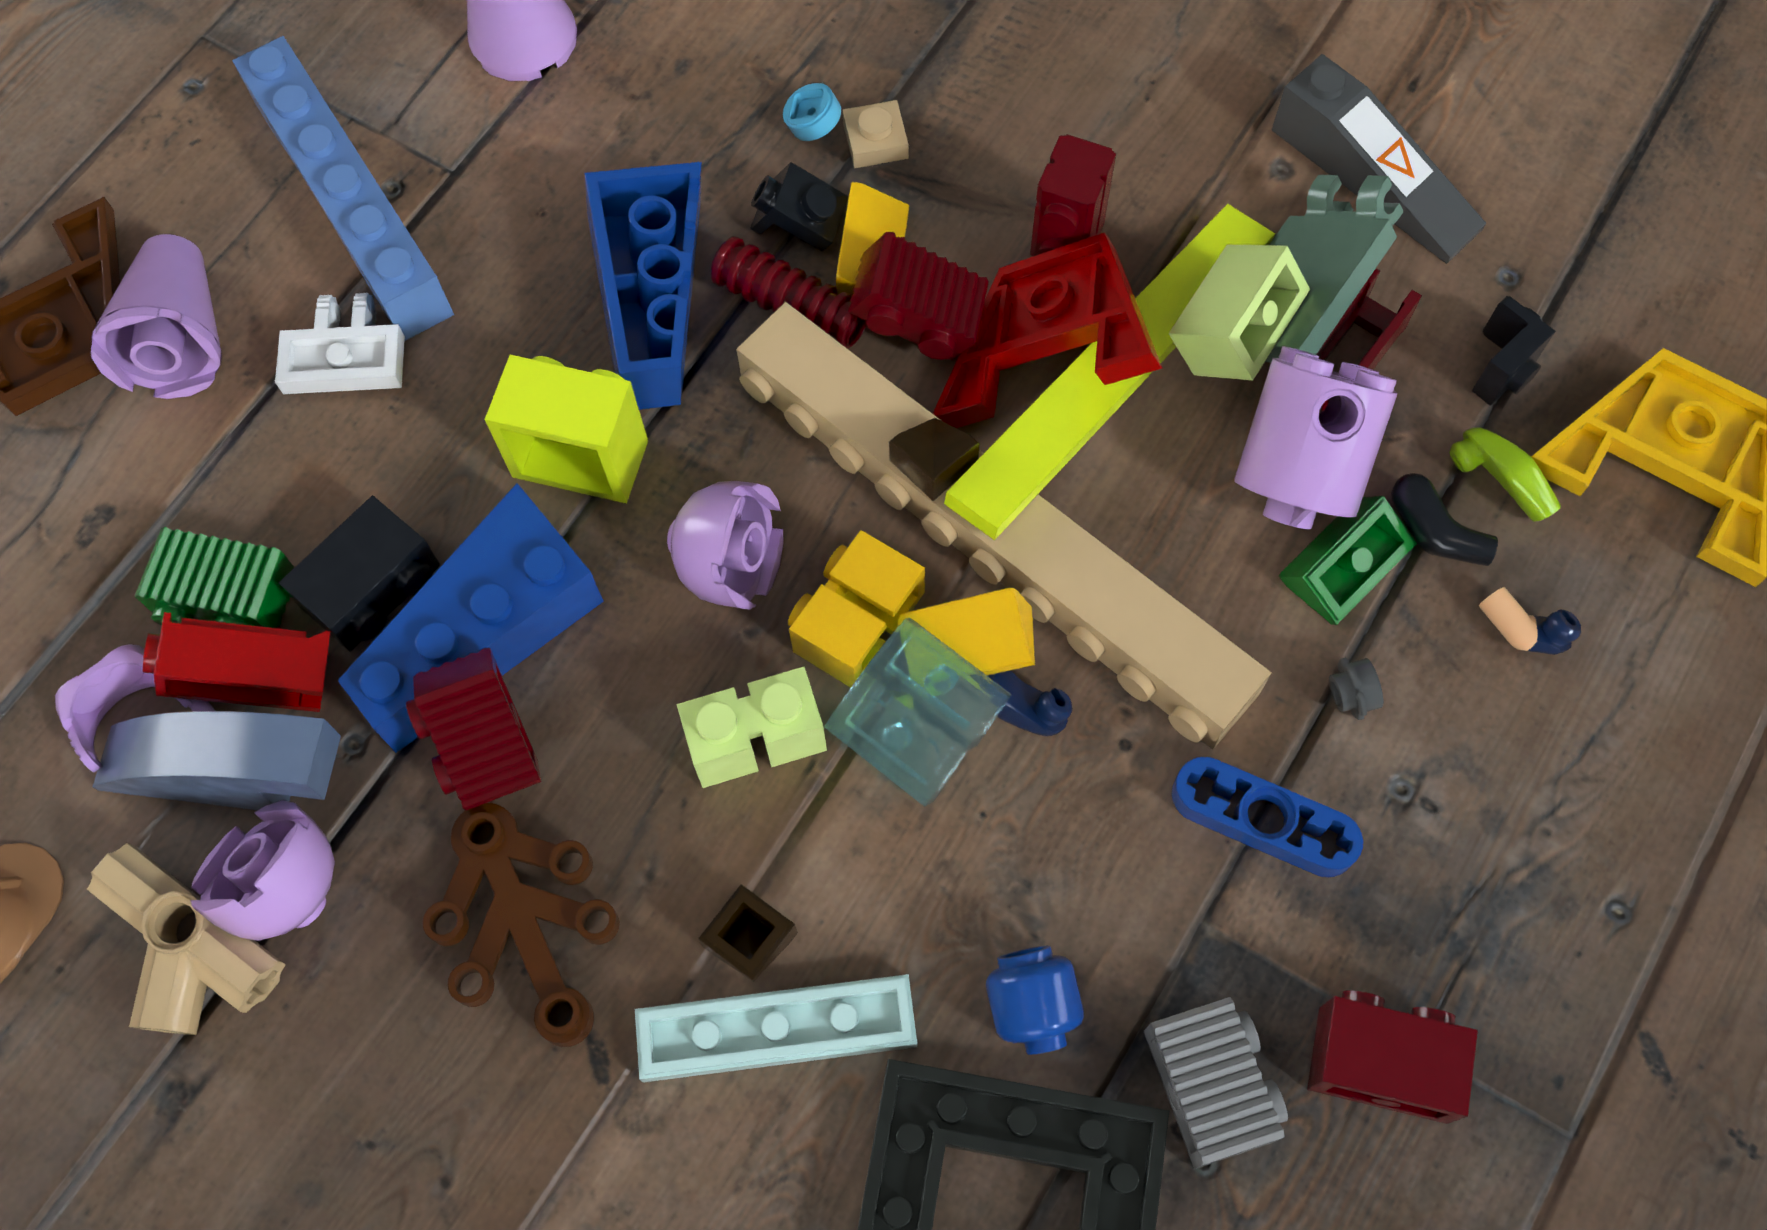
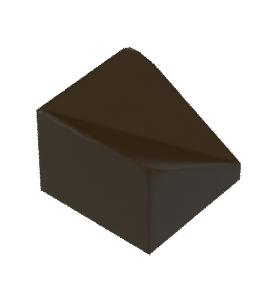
(933, 455)
(748, 933)

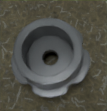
(1356, 687)

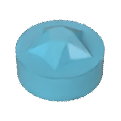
(812, 112)

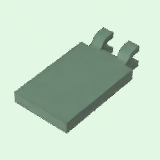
(1335, 254)

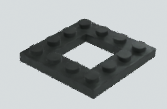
(941, 1108)

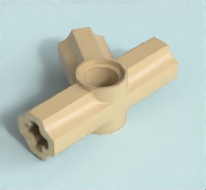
(175, 971)

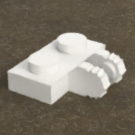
(341, 357)

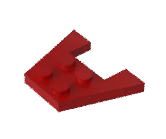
(1048, 308)

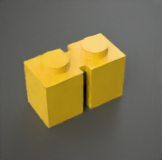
(861, 600)

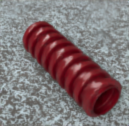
(775, 283)

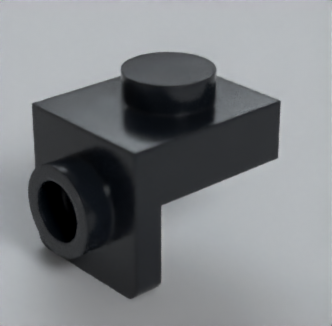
(799, 205)
(1522, 340)

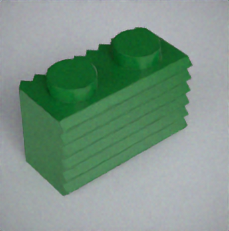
(214, 580)

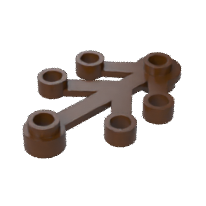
(515, 911)

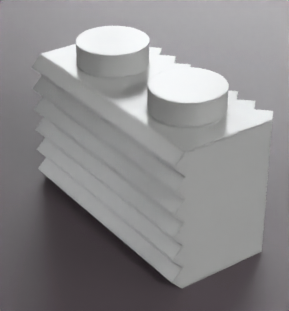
(1216, 1081)

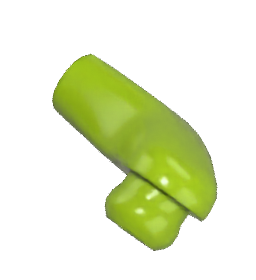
(1510, 467)

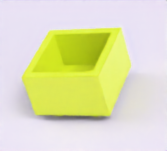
(568, 427)

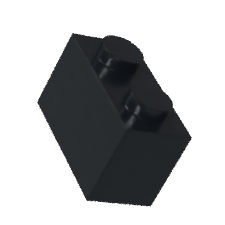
(361, 573)

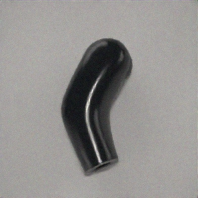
(1433, 525)

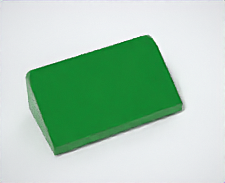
(1348, 559)

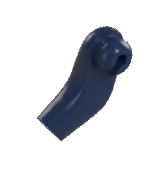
(1032, 709)

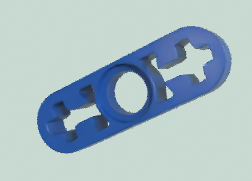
(1292, 805)

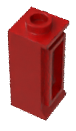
(237, 664)

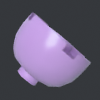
(727, 543)
(268, 877)

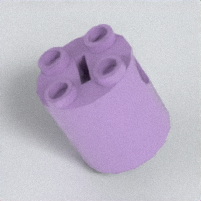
(1311, 458)

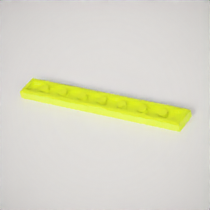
(1078, 401)

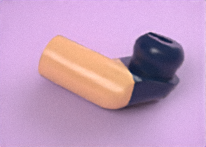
(1530, 632)

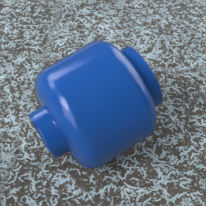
(1035, 999)

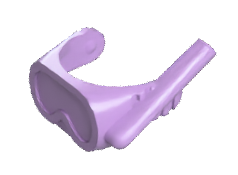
(88, 697)

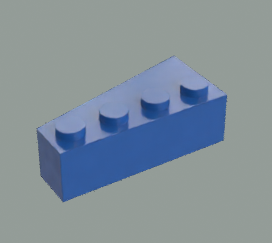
(645, 262)
(500, 590)

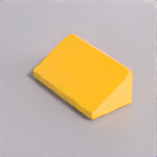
(866, 220)
(984, 629)

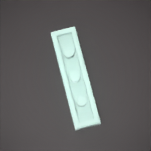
(775, 1028)

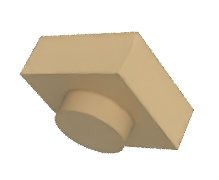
(875, 134)

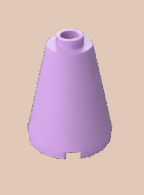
(520, 36)
(160, 323)

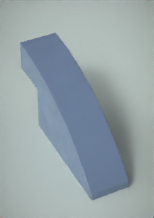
(219, 757)

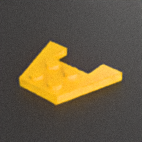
(1690, 433)

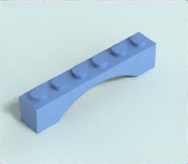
(344, 188)

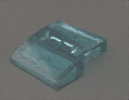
(917, 711)

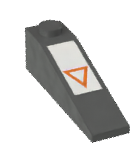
(1354, 136)

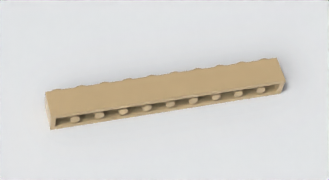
(1055, 564)

